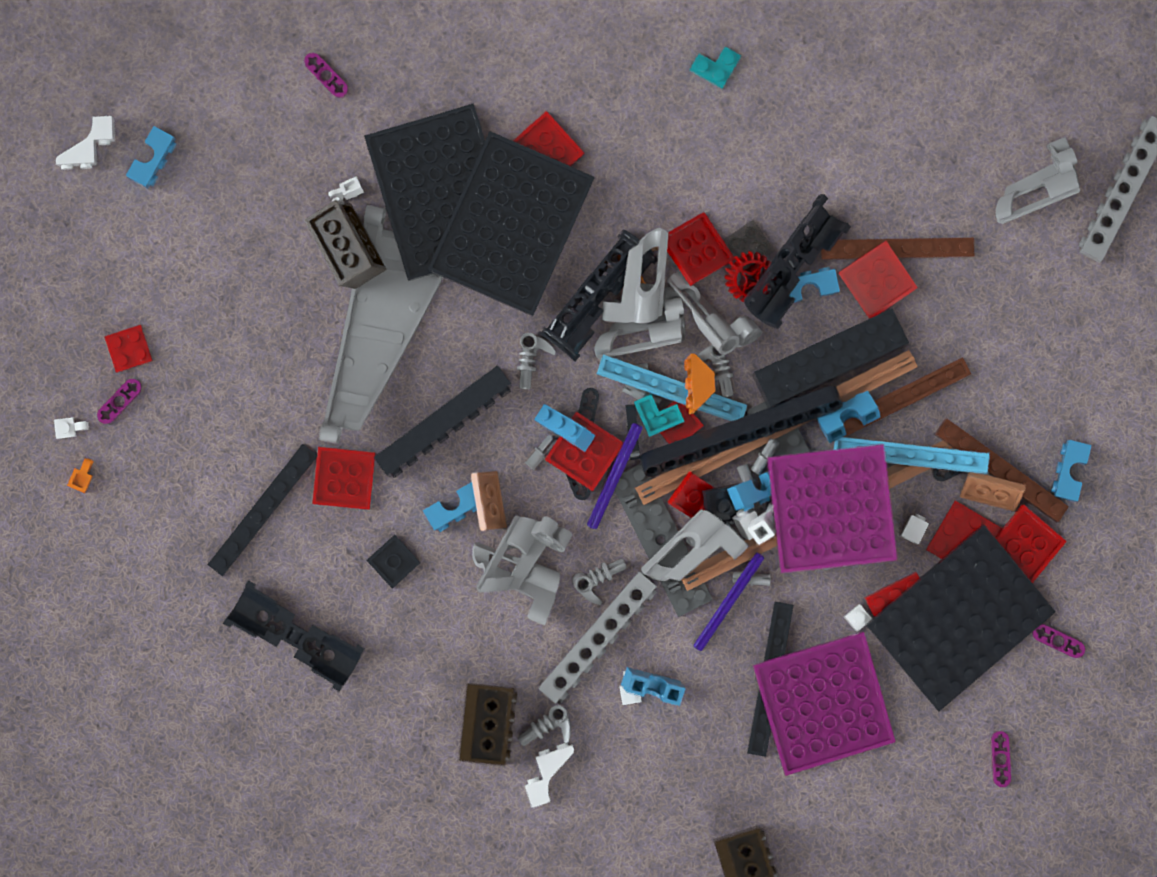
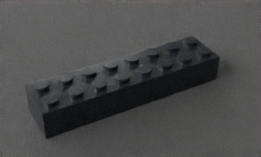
(830, 358)
(443, 421)

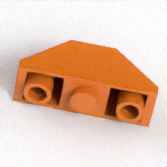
(699, 382)

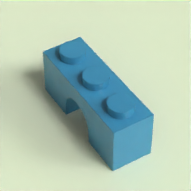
(146, 172)
(824, 280)
(859, 407)
(564, 427)
(1065, 486)
(746, 494)
(440, 517)
(664, 688)

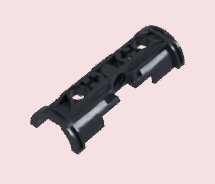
(823, 234)
(573, 335)
(245, 618)

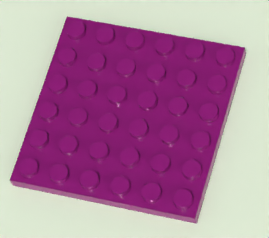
(832, 508)
(824, 703)

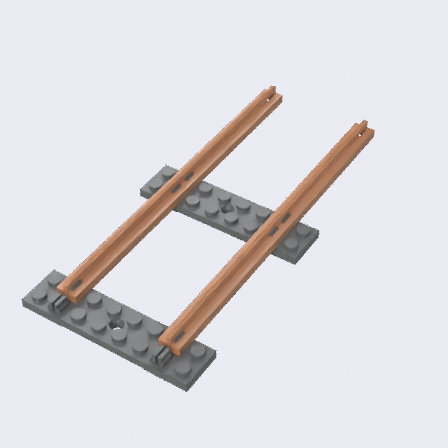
(650, 518)

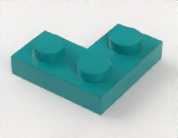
(717, 72)
(655, 420)

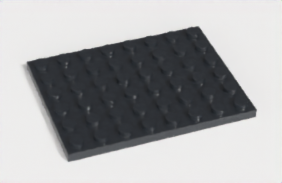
(422, 178)
(511, 223)
(960, 618)

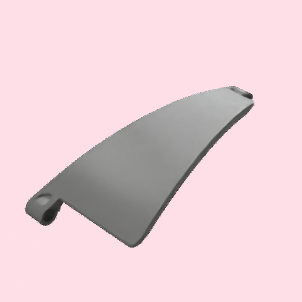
(375, 333)

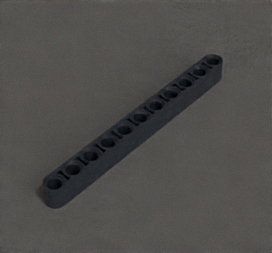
(741, 431)

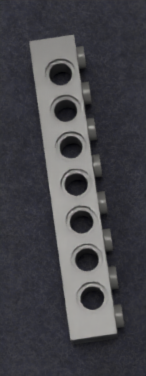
(1116, 217)
(549, 687)

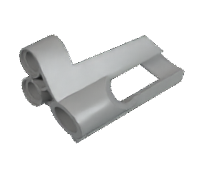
(1058, 178)
(640, 301)
(715, 327)
(663, 331)
(707, 535)
(539, 584)

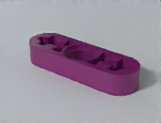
(320, 61)
(113, 415)
(1069, 652)
(1007, 764)

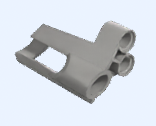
(529, 537)

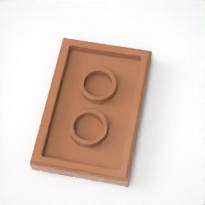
(992, 491)
(488, 500)

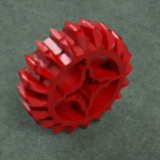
(739, 290)

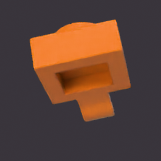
(80, 478)

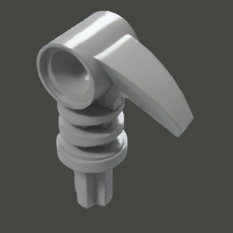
(527, 358)
(721, 369)
(594, 577)
(548, 722)

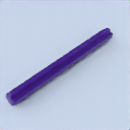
(614, 476)
(728, 602)

